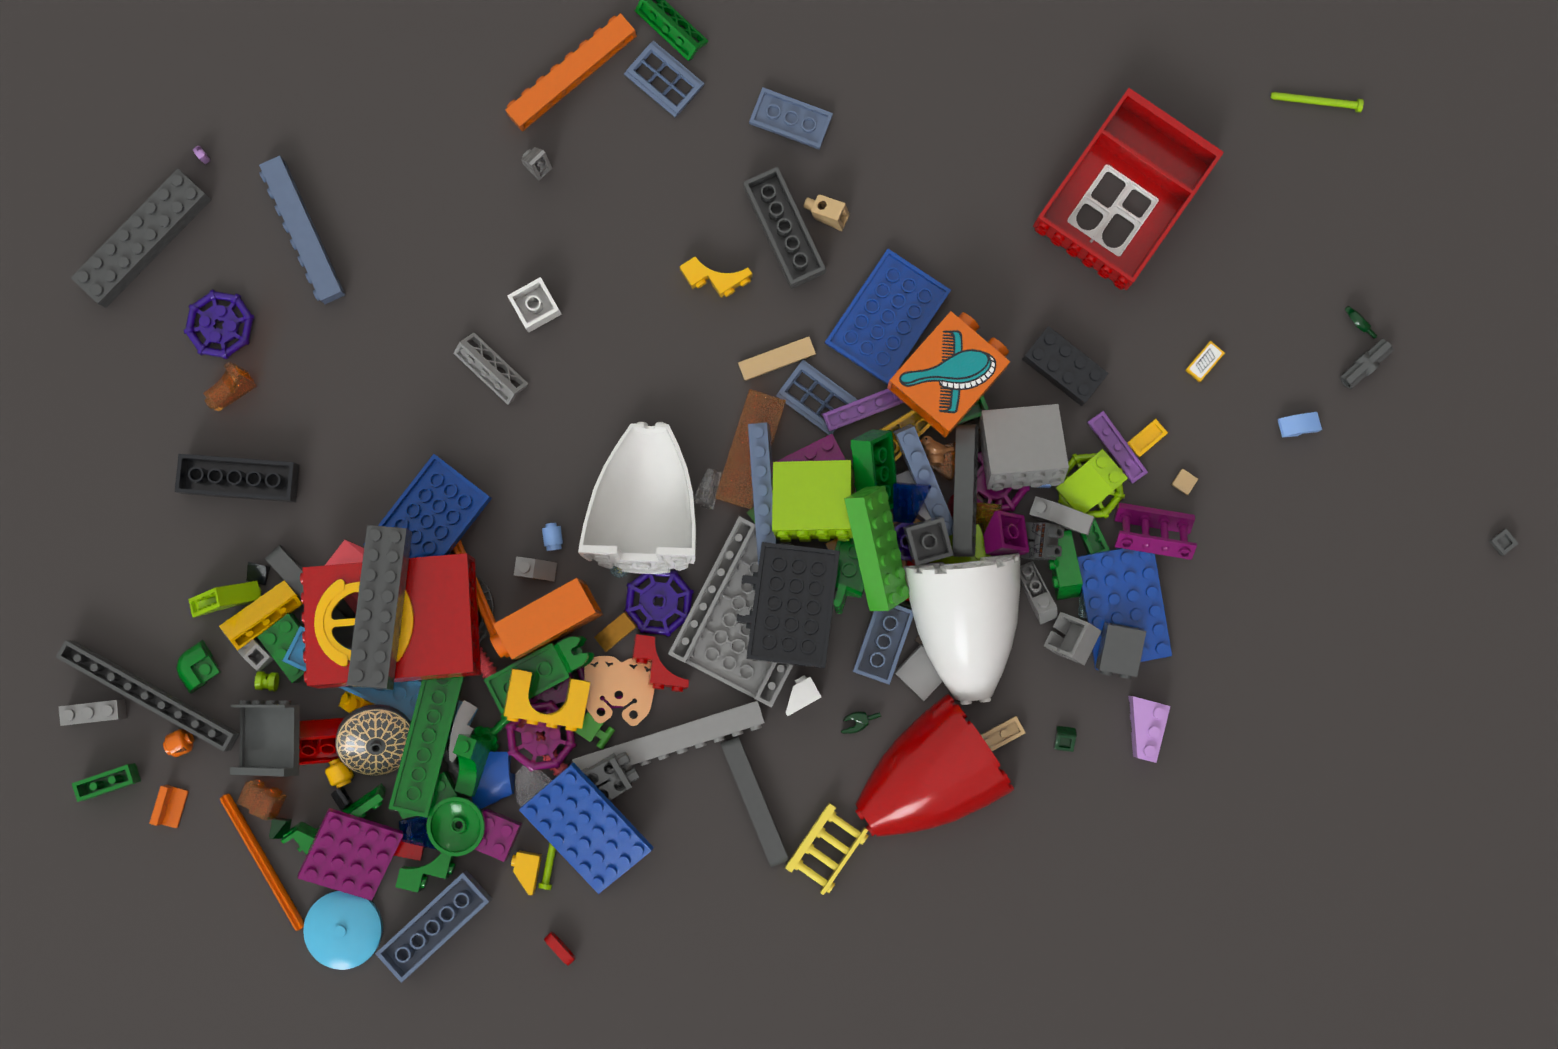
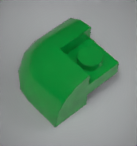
(196, 667)

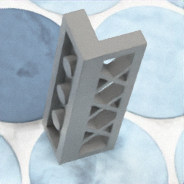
(487, 369)

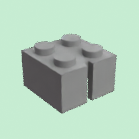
(1078, 640)

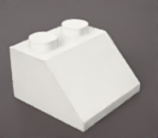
(802, 694)

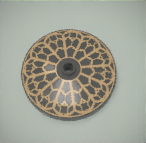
(372, 739)

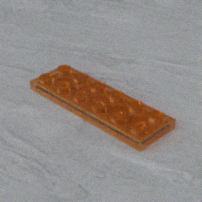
(736, 479)

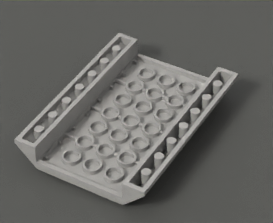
(710, 633)

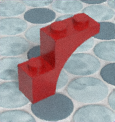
(644, 652)

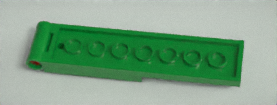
(426, 745)

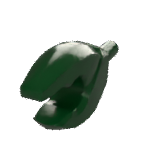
(1360, 321)
(861, 720)

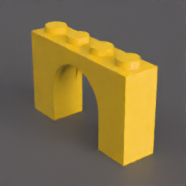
(569, 715)

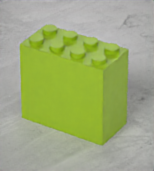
(811, 500)

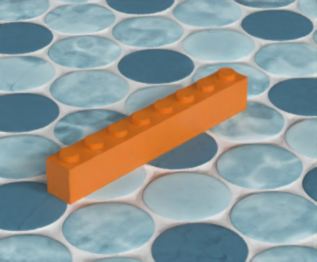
(570, 72)

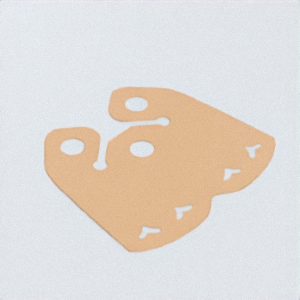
(618, 677)

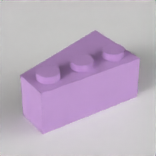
(1148, 727)

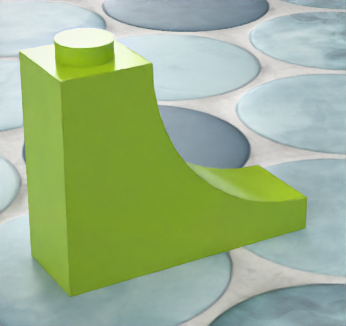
(224, 597)

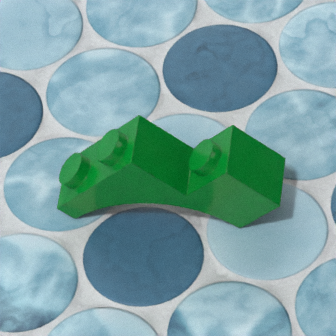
(414, 877)

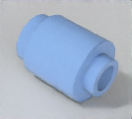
(552, 537)

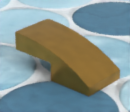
(615, 631)

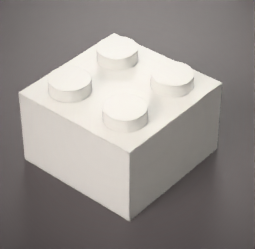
(534, 304)

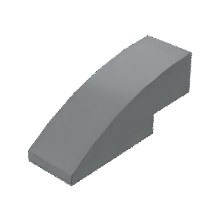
(461, 725)

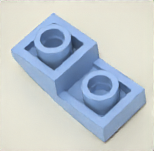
(1299, 424)

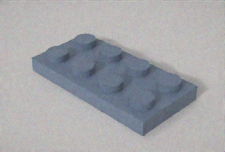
(791, 118)

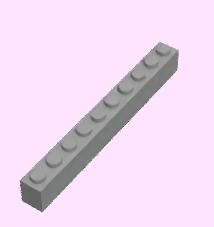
(681, 736)

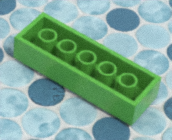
(877, 548)

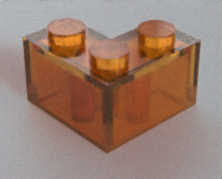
(261, 800)

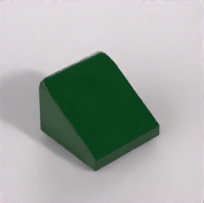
(1065, 738)

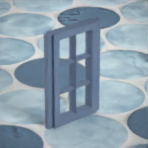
(653, 92)
(823, 381)

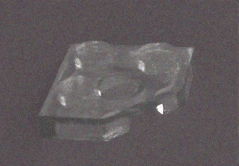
(529, 784)

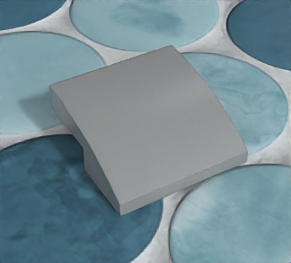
(919, 673)

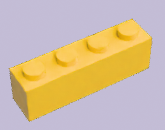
(260, 615)

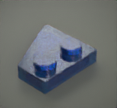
(908, 501)
(415, 832)

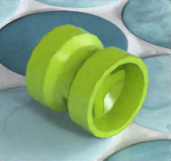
(266, 681)

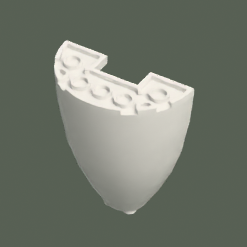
(642, 506)
(967, 620)

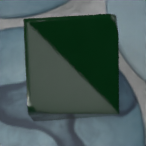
(279, 827)

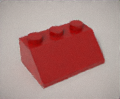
(318, 741)

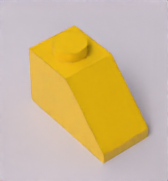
(527, 869)

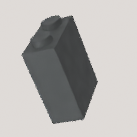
(1120, 650)

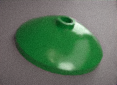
(443, 827)

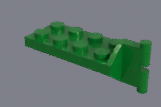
(849, 576)

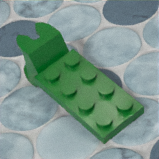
(548, 668)
(305, 834)

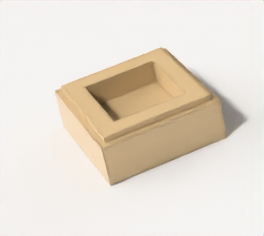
(1184, 481)

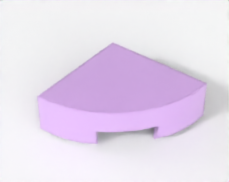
(202, 156)

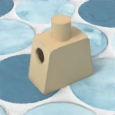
(828, 211)

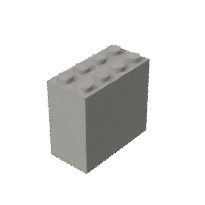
(1023, 447)

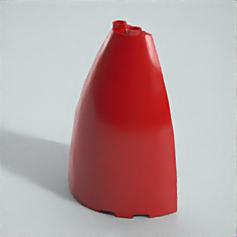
(932, 775)

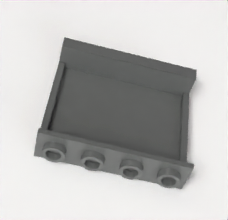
(268, 738)

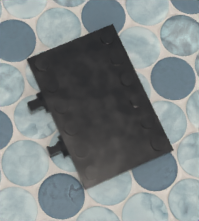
(791, 605)

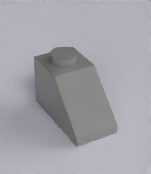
(535, 569)

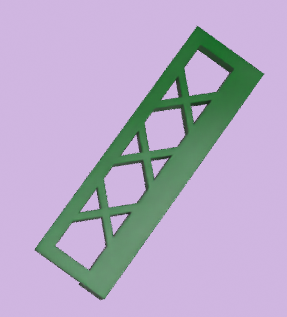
(668, 27)

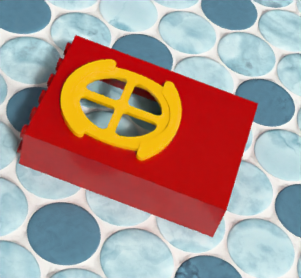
(436, 625)

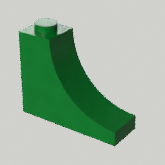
(472, 757)

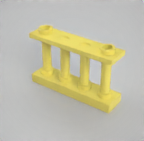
(808, 847)

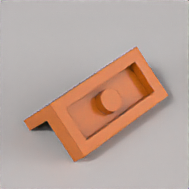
(169, 806)

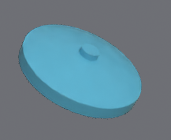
(342, 930)

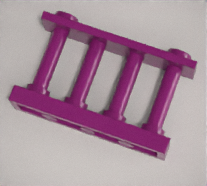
(1159, 519)

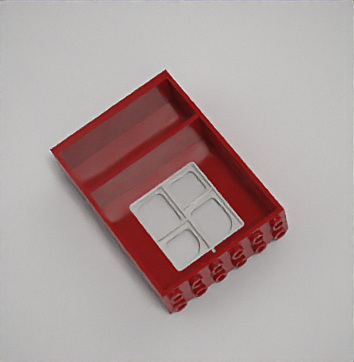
(1151, 156)

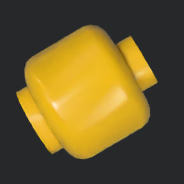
(338, 773)

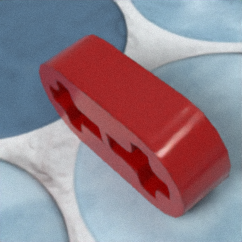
(559, 948)

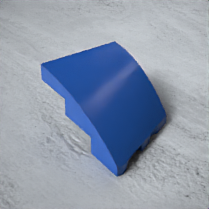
(495, 780)

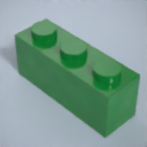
(106, 782)

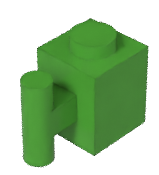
(592, 729)

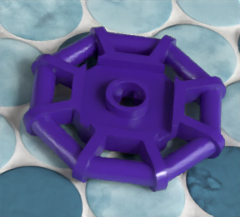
(208, 322)
(658, 613)

